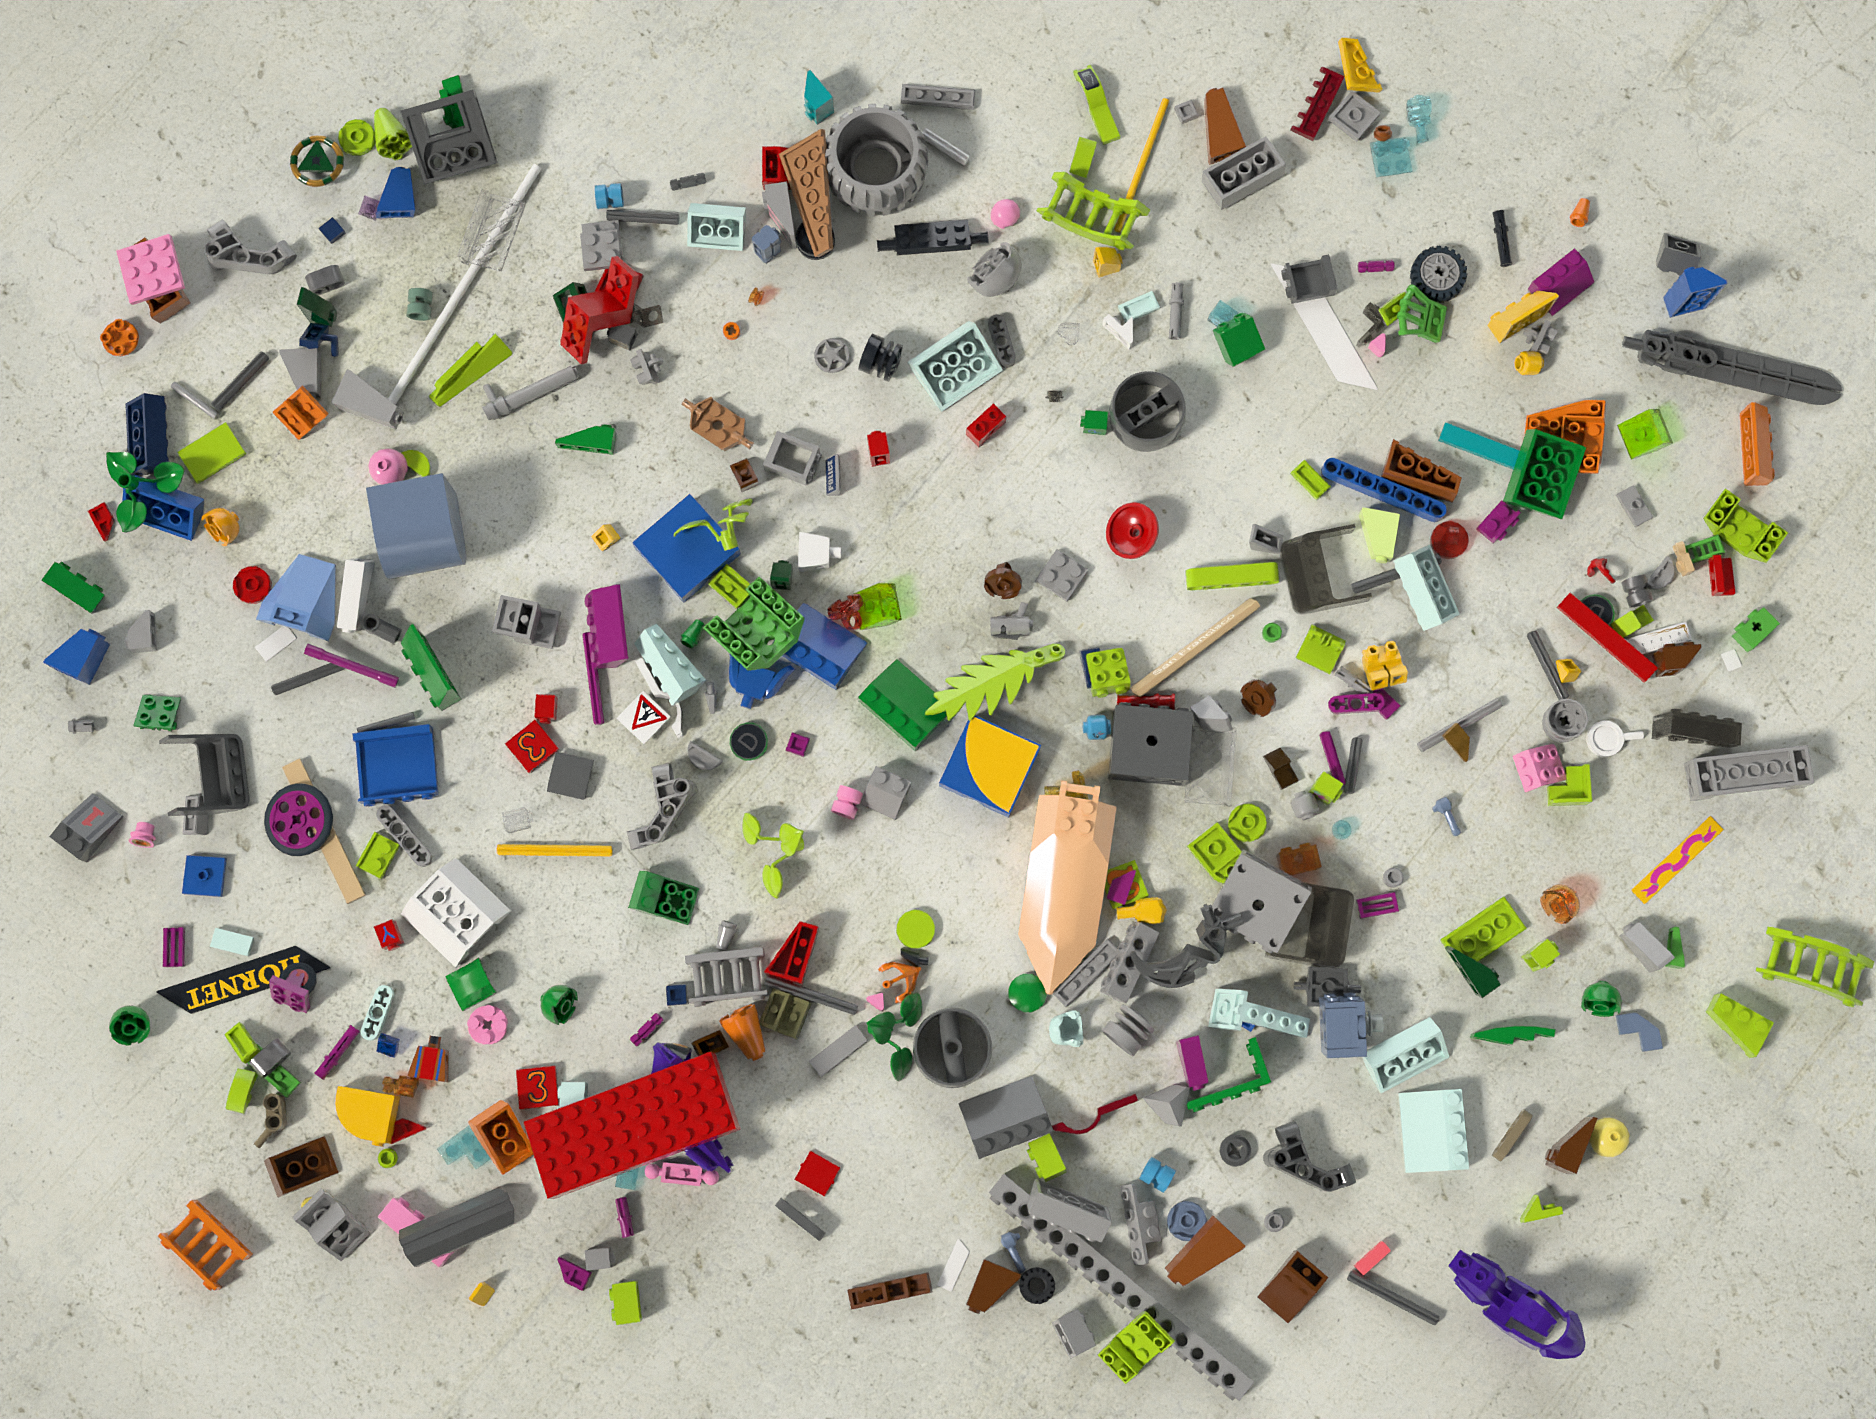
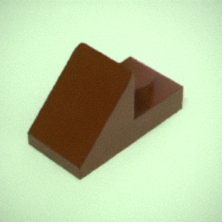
(744, 475)

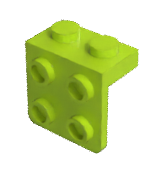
(1108, 672)

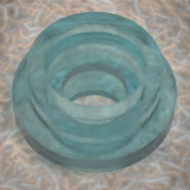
(1341, 823)

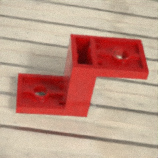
(599, 310)

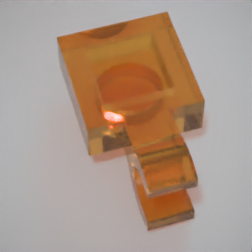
(402, 1086)

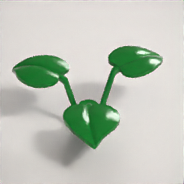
(120, 467)
(882, 1027)

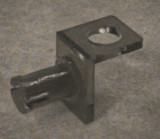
(641, 316)

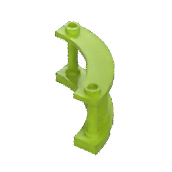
(1099, 200)
(1823, 949)

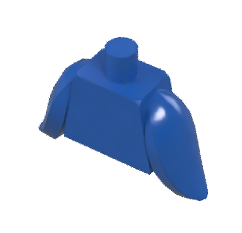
(756, 684)

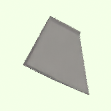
(1169, 1104)

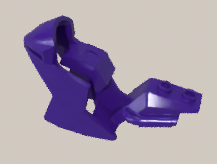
(1487, 1285)

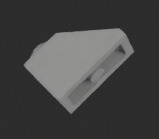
(142, 634)

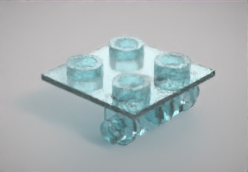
(1391, 157)

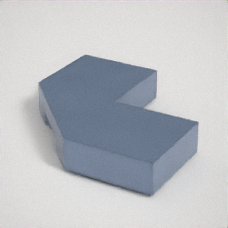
(1648, 1033)

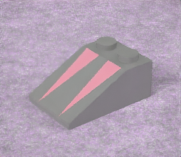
(778, 204)

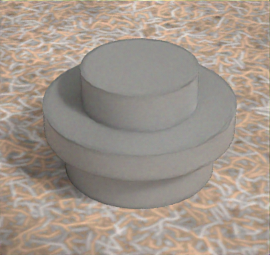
(1274, 1221)

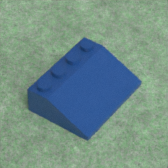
(824, 648)

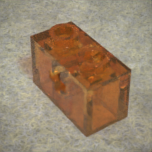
(1310, 861)

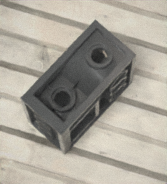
(443, 144)

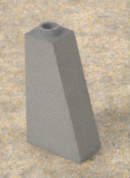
(364, 401)

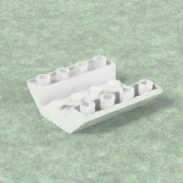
(463, 899)

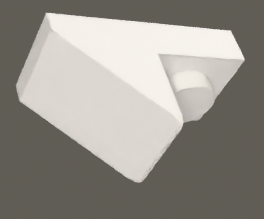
(1122, 333)

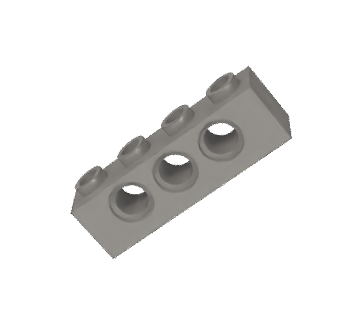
(1130, 974)

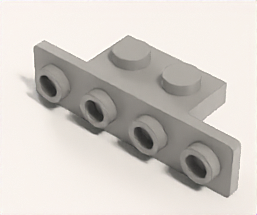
(1141, 1223)

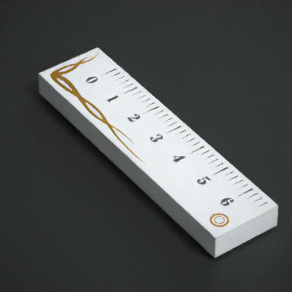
(1656, 639)

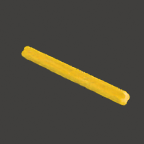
(554, 850)

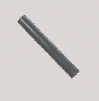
(386, 723)

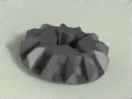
(1244, 1152)

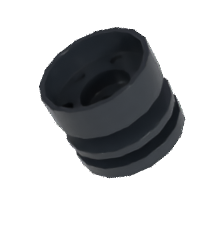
(880, 357)

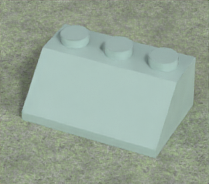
(716, 226)

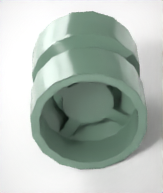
(419, 304)

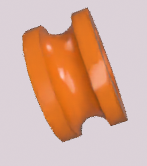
(736, 328)

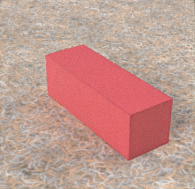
(1372, 1258)

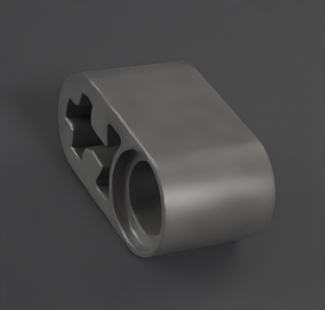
(325, 280)
(270, 1058)

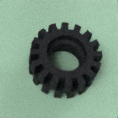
(1025, 1289)

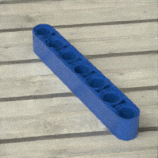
(1374, 491)

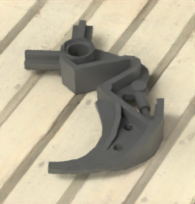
(1171, 971)

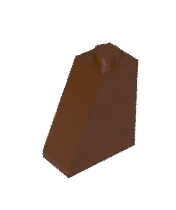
(990, 1285)

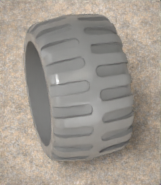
(883, 130)

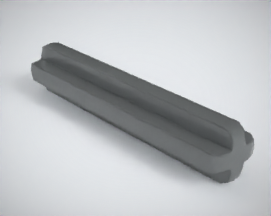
(1353, 764)

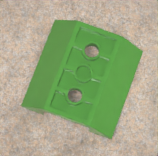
(771, 620)

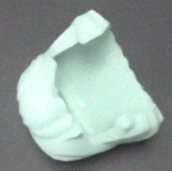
(1067, 1029)

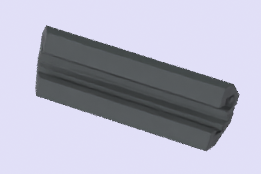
(457, 1227)

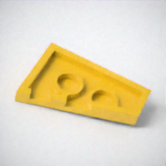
(1356, 70)

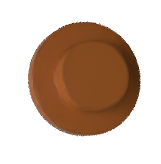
(1382, 133)

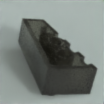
(1697, 729)

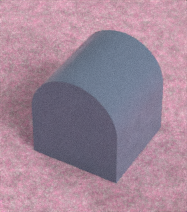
(416, 526)

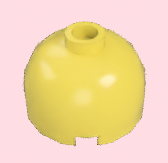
(1609, 1137)

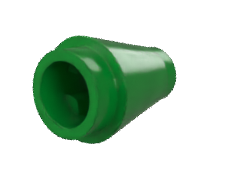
(692, 634)

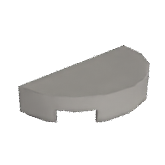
(1662, 575)
(702, 758)

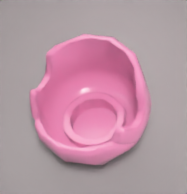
(1005, 213)

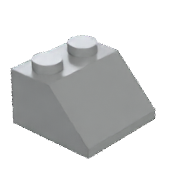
(885, 792)

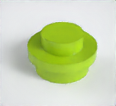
(387, 1158)

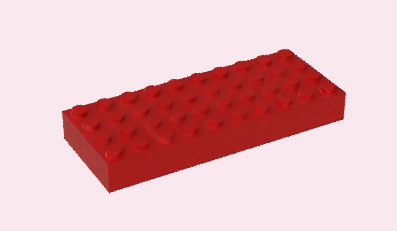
(631, 1125)

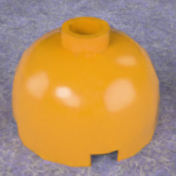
(222, 525)

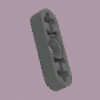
(1010, 352)
(800, 1219)

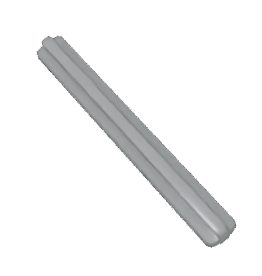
(1463, 722)

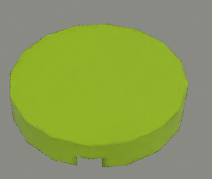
(356, 137)
(1247, 822)
(915, 929)

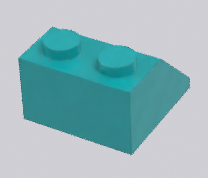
(817, 99)

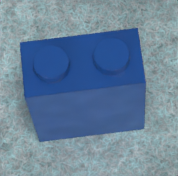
(79, 655)

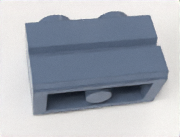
(767, 243)

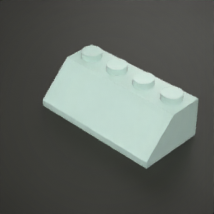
(1426, 587)
(1406, 1054)

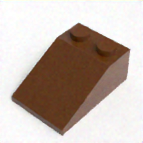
(1570, 1149)
(301, 1166)

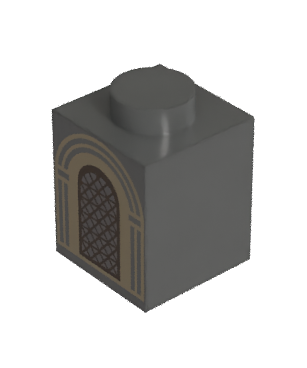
(622, 336)

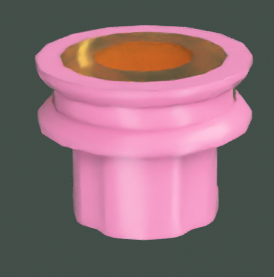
(143, 835)

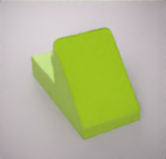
(1632, 621)
(1535, 1212)

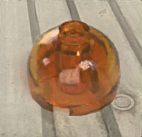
(1560, 902)

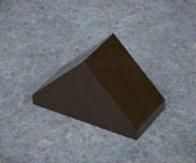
(713, 1043)

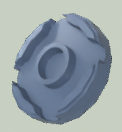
(1185, 1220)

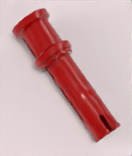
(1153, 701)

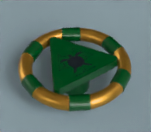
(316, 161)

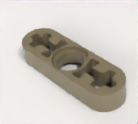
(1512, 1135)

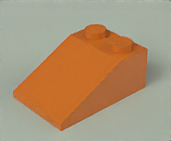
(501, 1136)

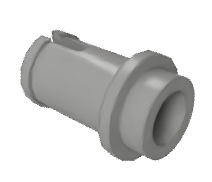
(80, 726)

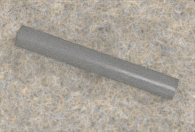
(194, 400)

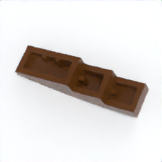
(890, 1290)

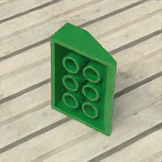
(1544, 473)
(429, 669)
(901, 702)

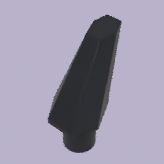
(913, 957)

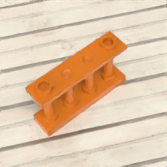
(225, 1238)

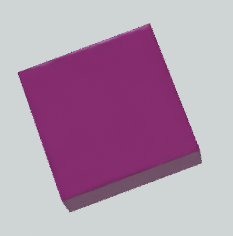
(797, 744)

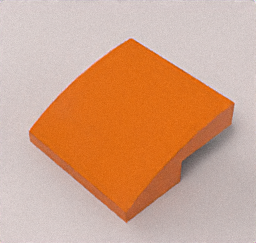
(300, 412)

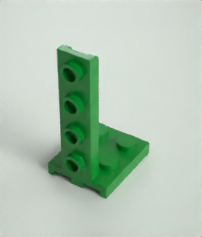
(1235, 1092)

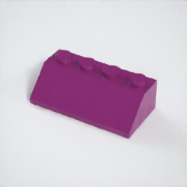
(606, 627)

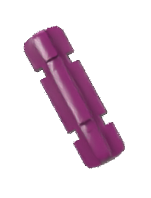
(1375, 266)
(646, 1029)

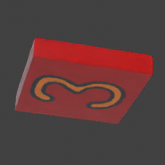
(532, 746)
(537, 1087)

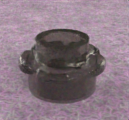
(1054, 396)

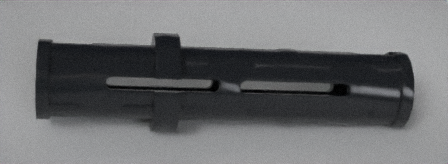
(1499, 219)

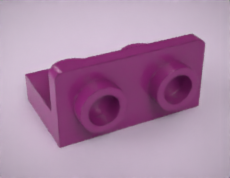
(1498, 520)

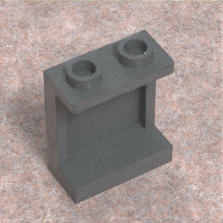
(1309, 280)

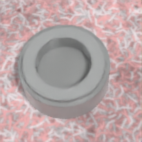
(1393, 877)

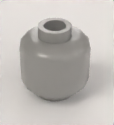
(1304, 805)

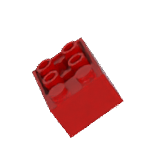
(772, 166)

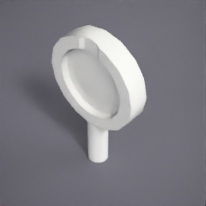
(1607, 738)

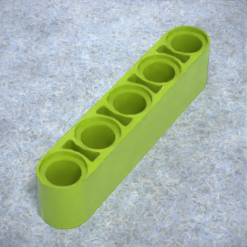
(1232, 576)

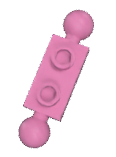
(681, 1174)

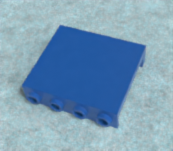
(396, 765)

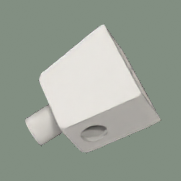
(815, 552)

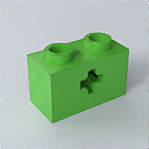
(1764, 624)

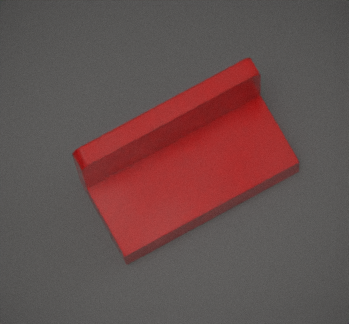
(1721, 576)

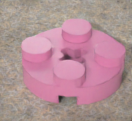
(476, 1024)

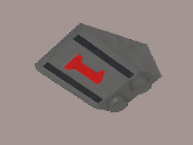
(86, 827)

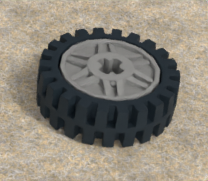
(1443, 262)

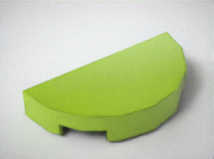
(417, 462)

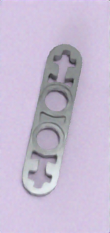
(402, 837)

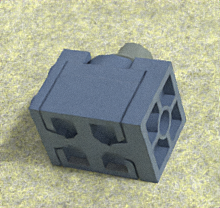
(1346, 1025)

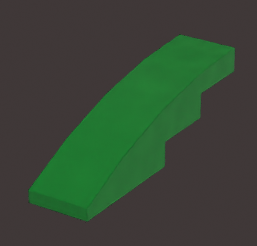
(1506, 1035)

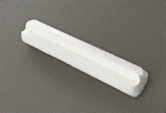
(945, 147)

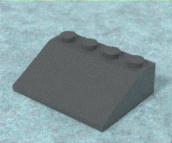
(1005, 1117)

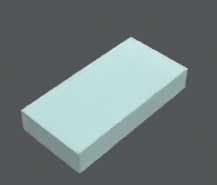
(1139, 306)
(232, 942)

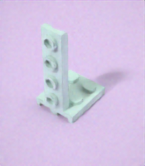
(1231, 1010)

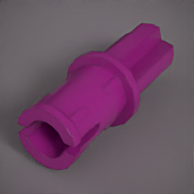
(624, 1217)

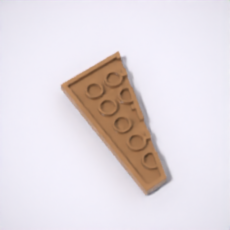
(809, 183)

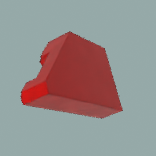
(102, 519)
(405, 1128)

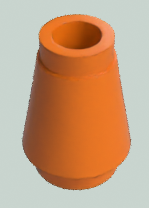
(1580, 214)

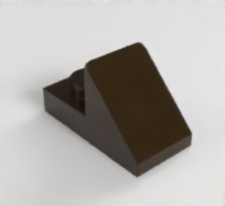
(1280, 768)

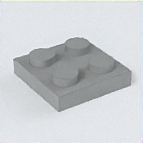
(1354, 116)
(1061, 575)

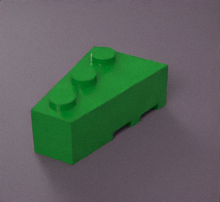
(73, 586)

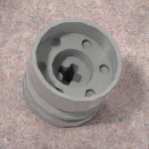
(1575, 721)
(1128, 1030)

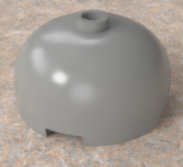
(1003, 277)

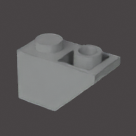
(1211, 716)

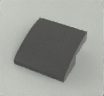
(570, 775)

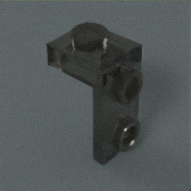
(1372, 313)

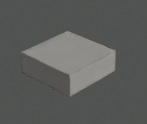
(1186, 112)

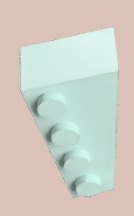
(669, 664)

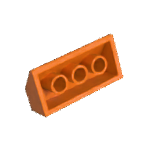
(1756, 445)

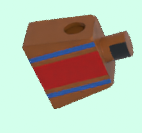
(431, 1062)

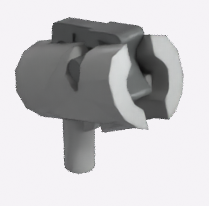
(1011, 626)

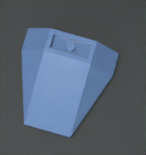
(303, 598)

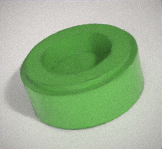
(1271, 632)

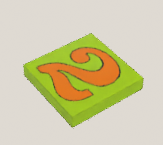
(1137, 888)

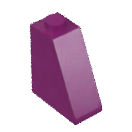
(1192, 1062)

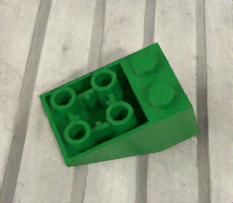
(663, 897)

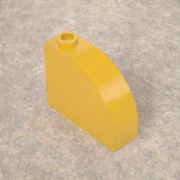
(367, 1114)

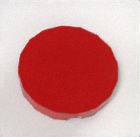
(252, 585)

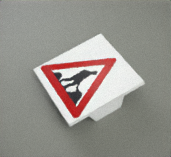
(643, 717)

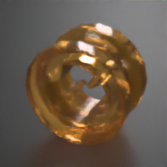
(756, 296)

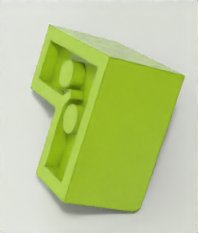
(1576, 790)

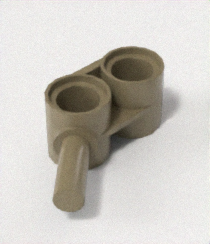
(279, 1111)

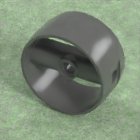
(1158, 403)
(951, 1034)

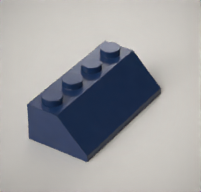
(147, 432)

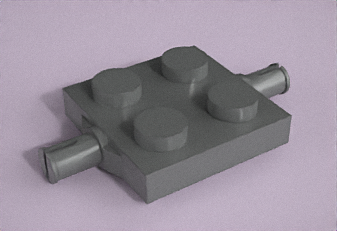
(1325, 981)

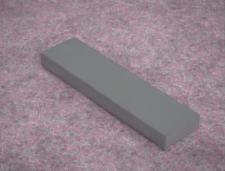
(937, 96)
(1086, 972)

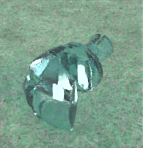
(1418, 115)

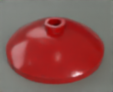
(1123, 527)

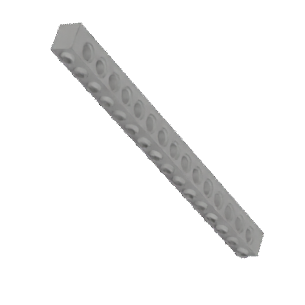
(1240, 1383)

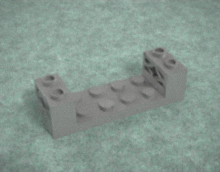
(1749, 772)

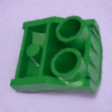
(470, 985)

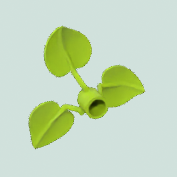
(727, 536)
(791, 842)

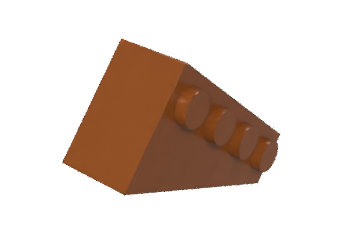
(167, 305)
(1419, 474)

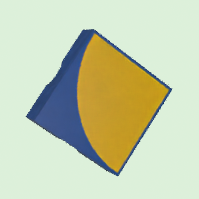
(990, 765)

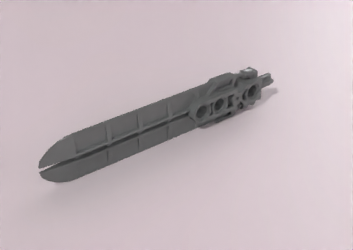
(1695, 366)

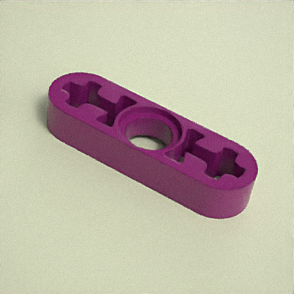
(1341, 698)

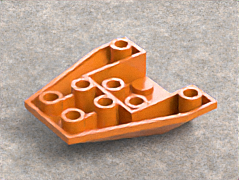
(1577, 423)

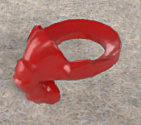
(1600, 564)

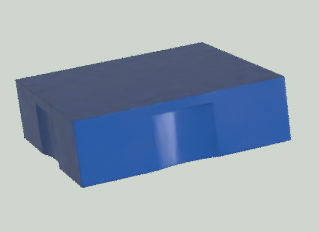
(691, 555)

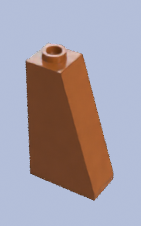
(1221, 127)
(1203, 1252)

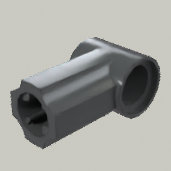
(382, 629)

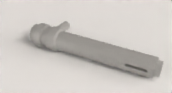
(505, 404)

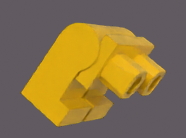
(1383, 664)

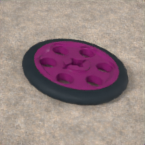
(322, 824)

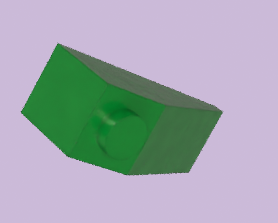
(593, 439)

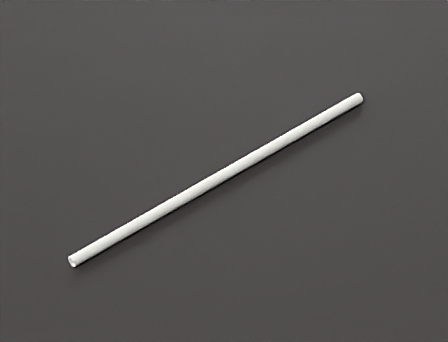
(459, 292)

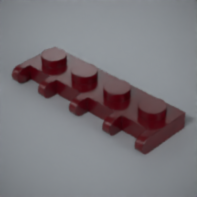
(1319, 104)

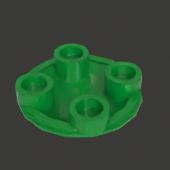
(1027, 993)

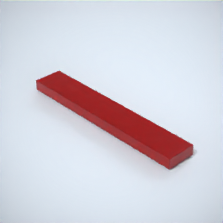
(1607, 637)

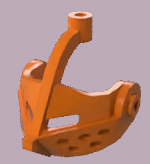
(908, 972)

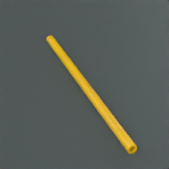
(1143, 160)

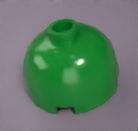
(1601, 999)
(558, 1003)
(129, 1025)

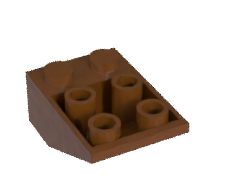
(1292, 1286)

